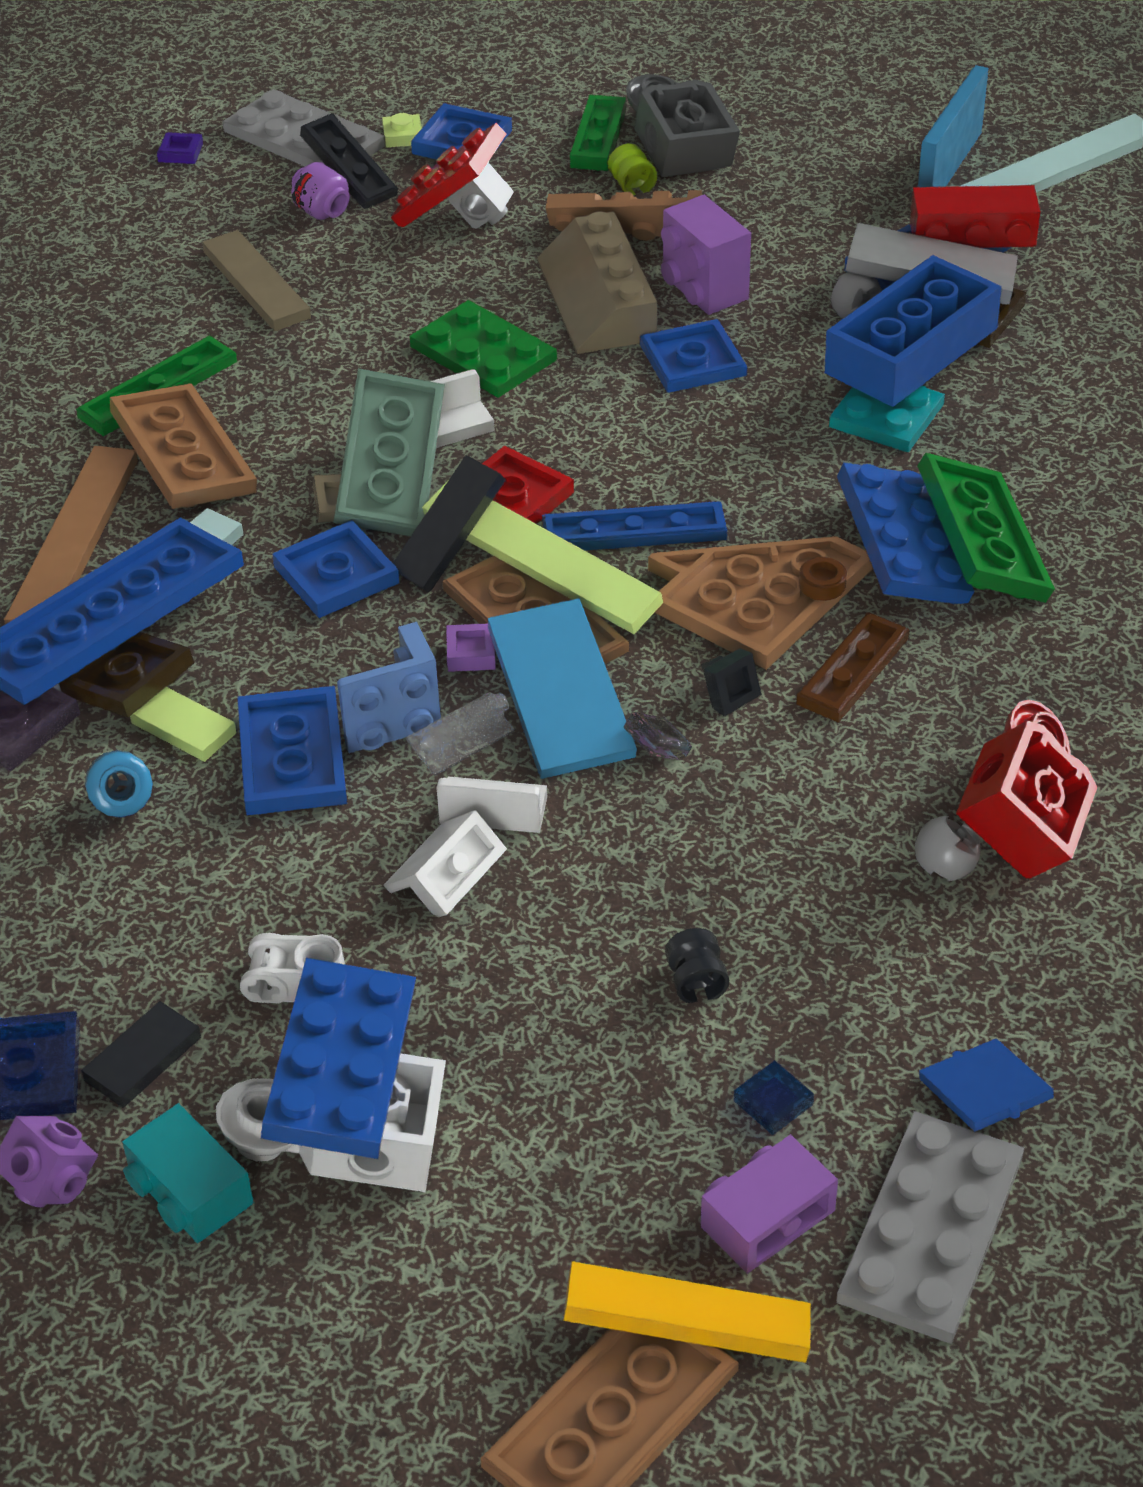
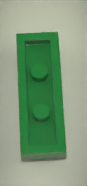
(598, 132)

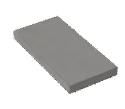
(894, 253)

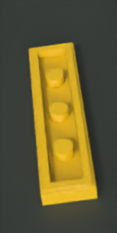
(688, 1312)

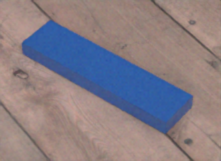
(640, 526)

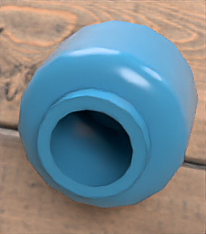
(122, 802)

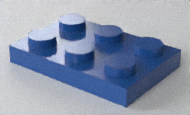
(291, 750)

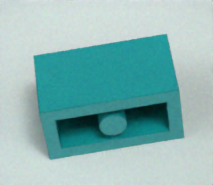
(186, 1173)

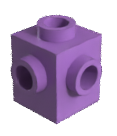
(45, 1160)

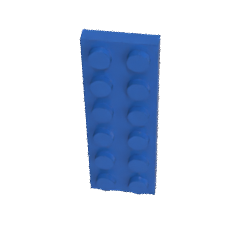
(110, 607)

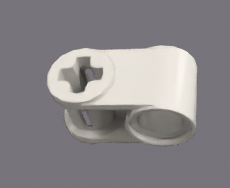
(283, 964)

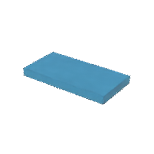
(954, 131)
(561, 688)

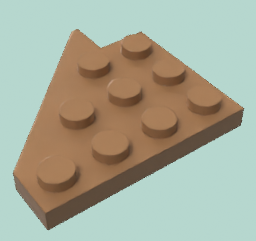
(750, 592)

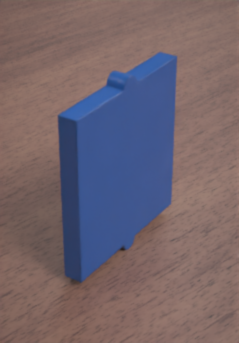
(986, 1084)

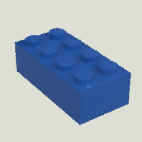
(912, 330)

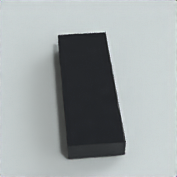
(347, 157)
(448, 523)

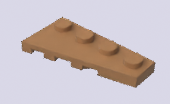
(636, 216)

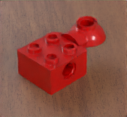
(1029, 792)

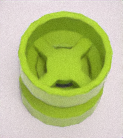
(632, 168)

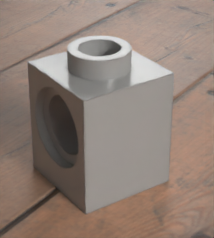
(482, 198)

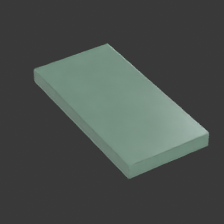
(389, 452)

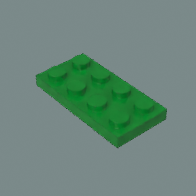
(985, 528)

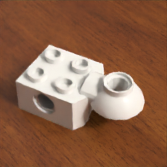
(405, 1142)

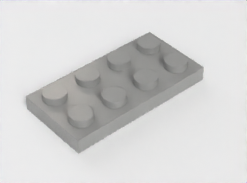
(276, 125)
(931, 1227)

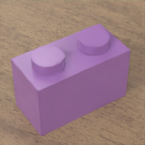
(768, 1202)

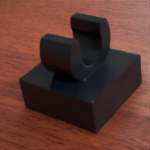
(731, 680)

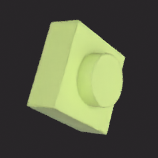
(400, 129)

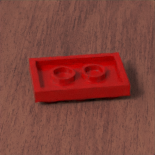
(452, 172)

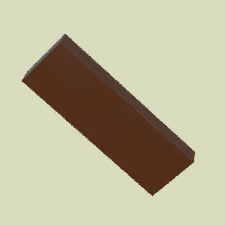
(853, 667)

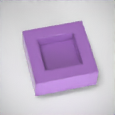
(470, 648)

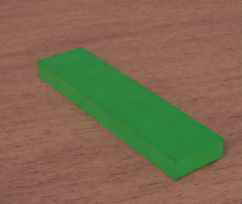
(185, 367)

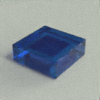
(773, 1097)

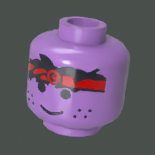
(320, 191)

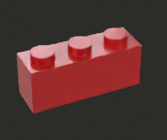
(977, 215)

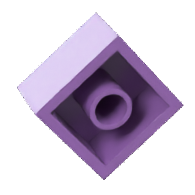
(706, 254)

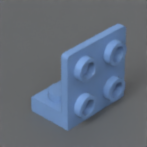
(393, 698)

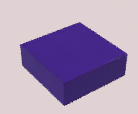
(180, 148)

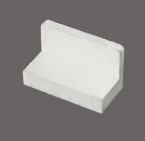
(462, 409)
(498, 802)
(449, 862)

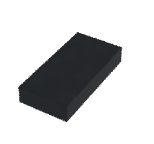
(141, 1054)

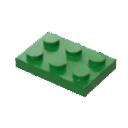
(483, 342)

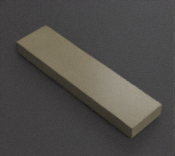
(256, 280)

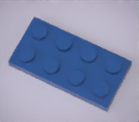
(903, 534)
(339, 1059)

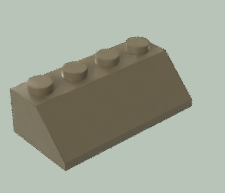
(598, 284)

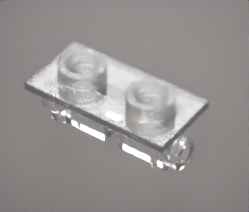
(462, 732)

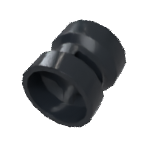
(696, 964)

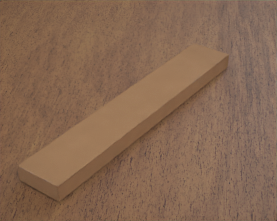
(76, 527)

